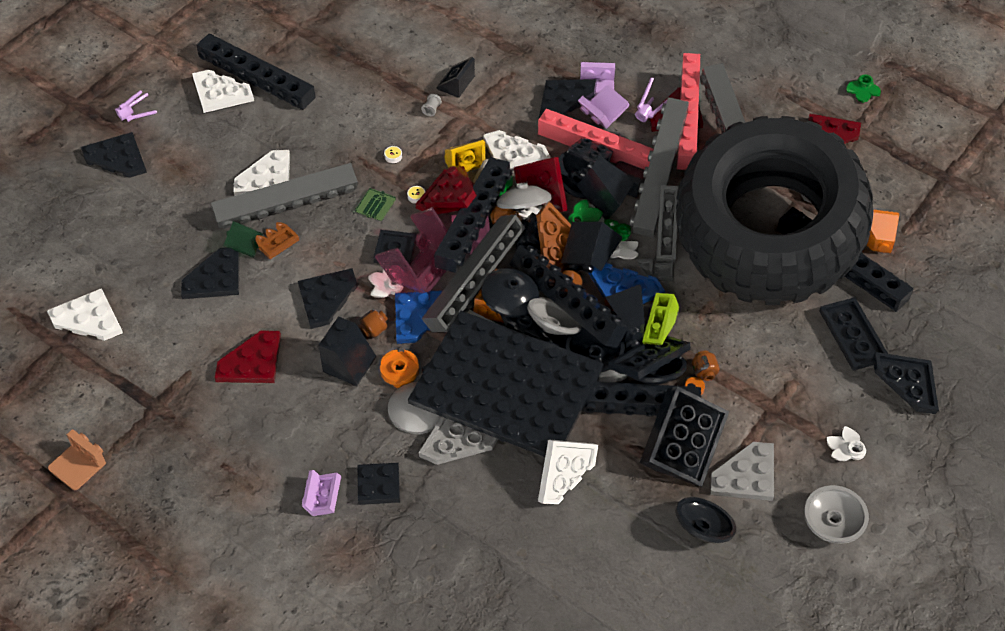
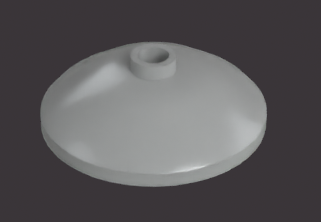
(523, 197)
(552, 317)
(409, 417)
(839, 505)

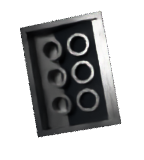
(684, 436)

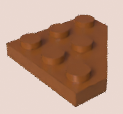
(553, 234)

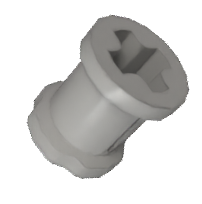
(430, 106)

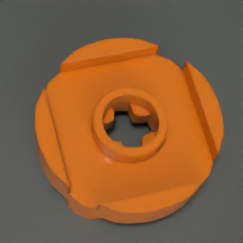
(399, 377)

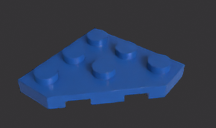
(614, 280)
(409, 313)

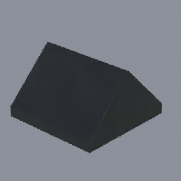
(458, 78)

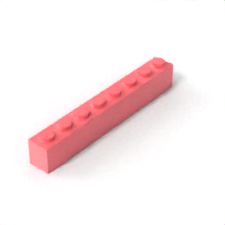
(689, 92)
(569, 131)

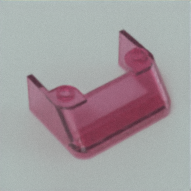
(421, 272)

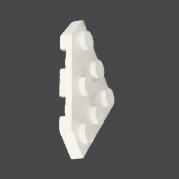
(220, 92)
(514, 149)
(267, 171)
(87, 316)
(563, 468)

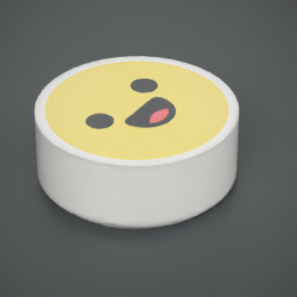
(393, 154)
(415, 193)

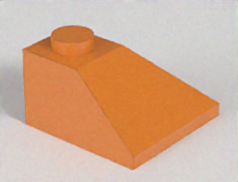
(883, 231)

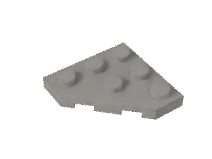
(454, 441)
(746, 474)

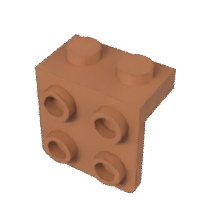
(78, 462)

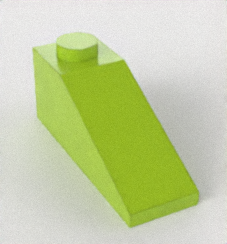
(661, 318)

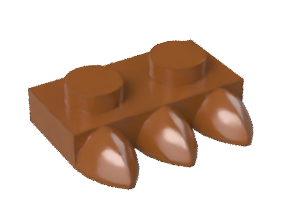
(276, 241)

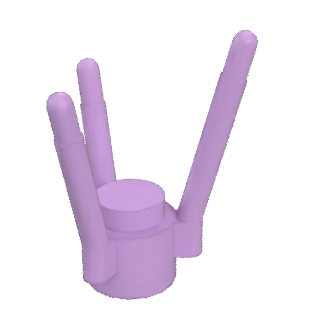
(124, 110)
(645, 110)

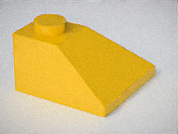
(468, 155)

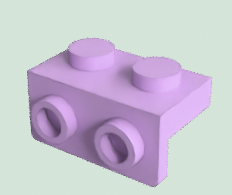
(321, 493)

